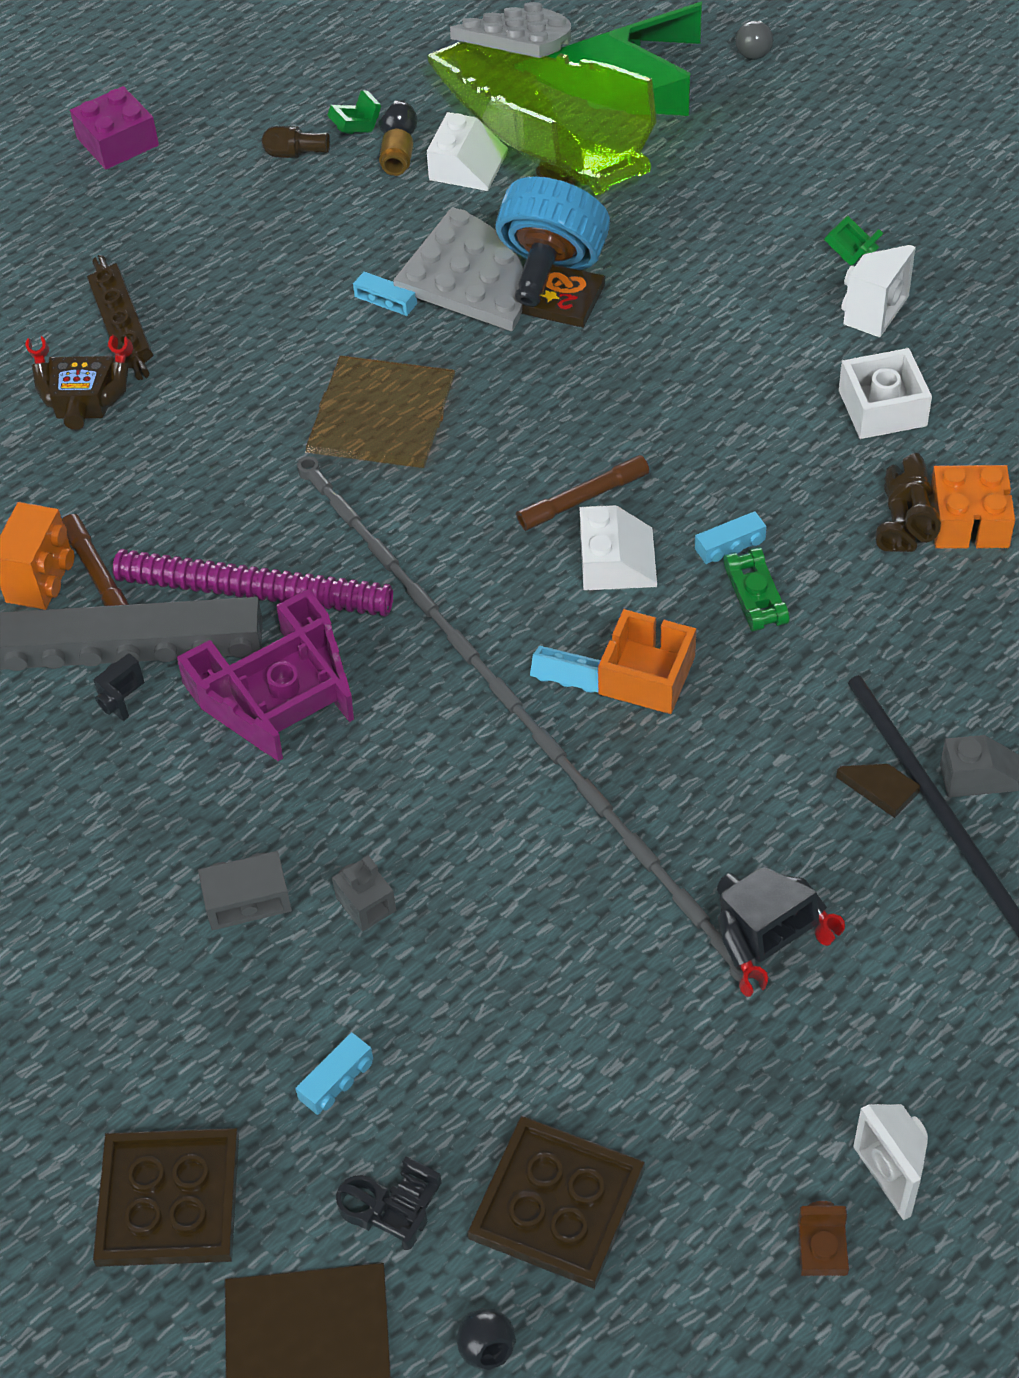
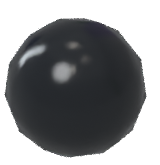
(399, 116)
(486, 1339)

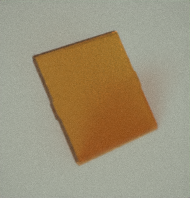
(381, 411)

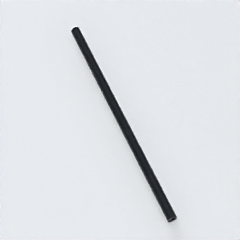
(937, 802)

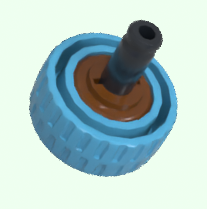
(549, 226)

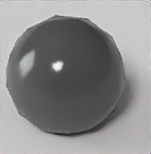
(754, 39)

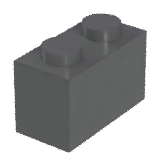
(244, 890)

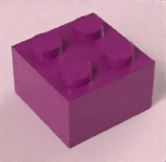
(114, 127)

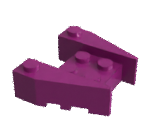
(276, 682)

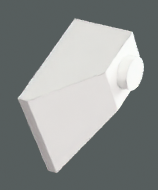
(893, 1151)

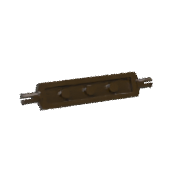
(120, 313)

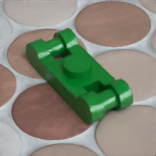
(756, 589)

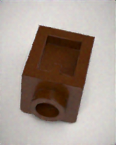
(823, 1239)

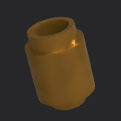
(396, 151)

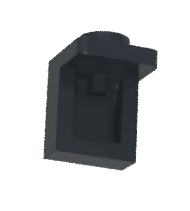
(117, 683)

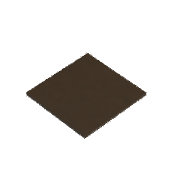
(308, 1324)

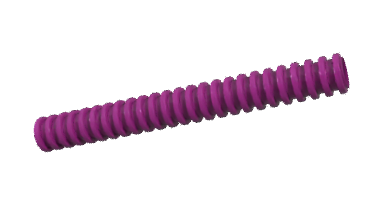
(250, 581)

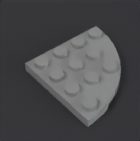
(517, 30)
(466, 271)

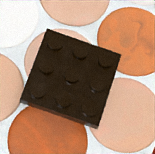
(167, 1198)
(557, 1201)

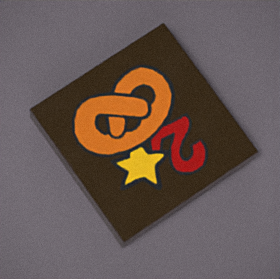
(568, 296)

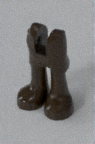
(909, 507)

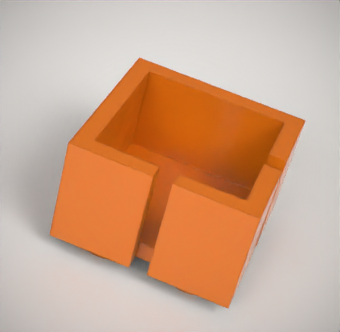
(970, 495)
(33, 555)
(646, 673)

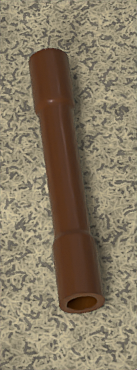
(548, 508)
(81, 542)

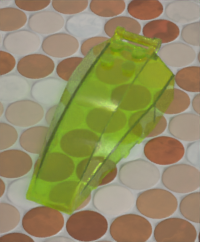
(557, 113)

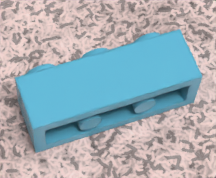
(384, 293)
(730, 537)
(565, 668)
(335, 1074)

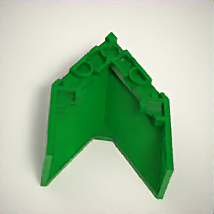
(616, 48)

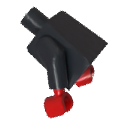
(766, 915)

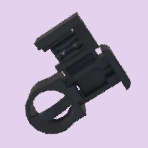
(399, 1208)

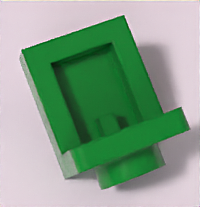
(356, 118)
(852, 241)

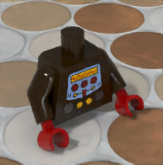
(80, 385)

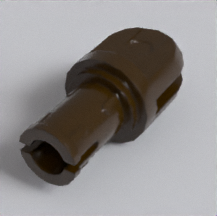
(291, 142)

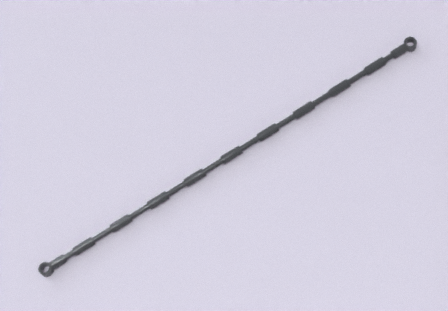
(514, 705)

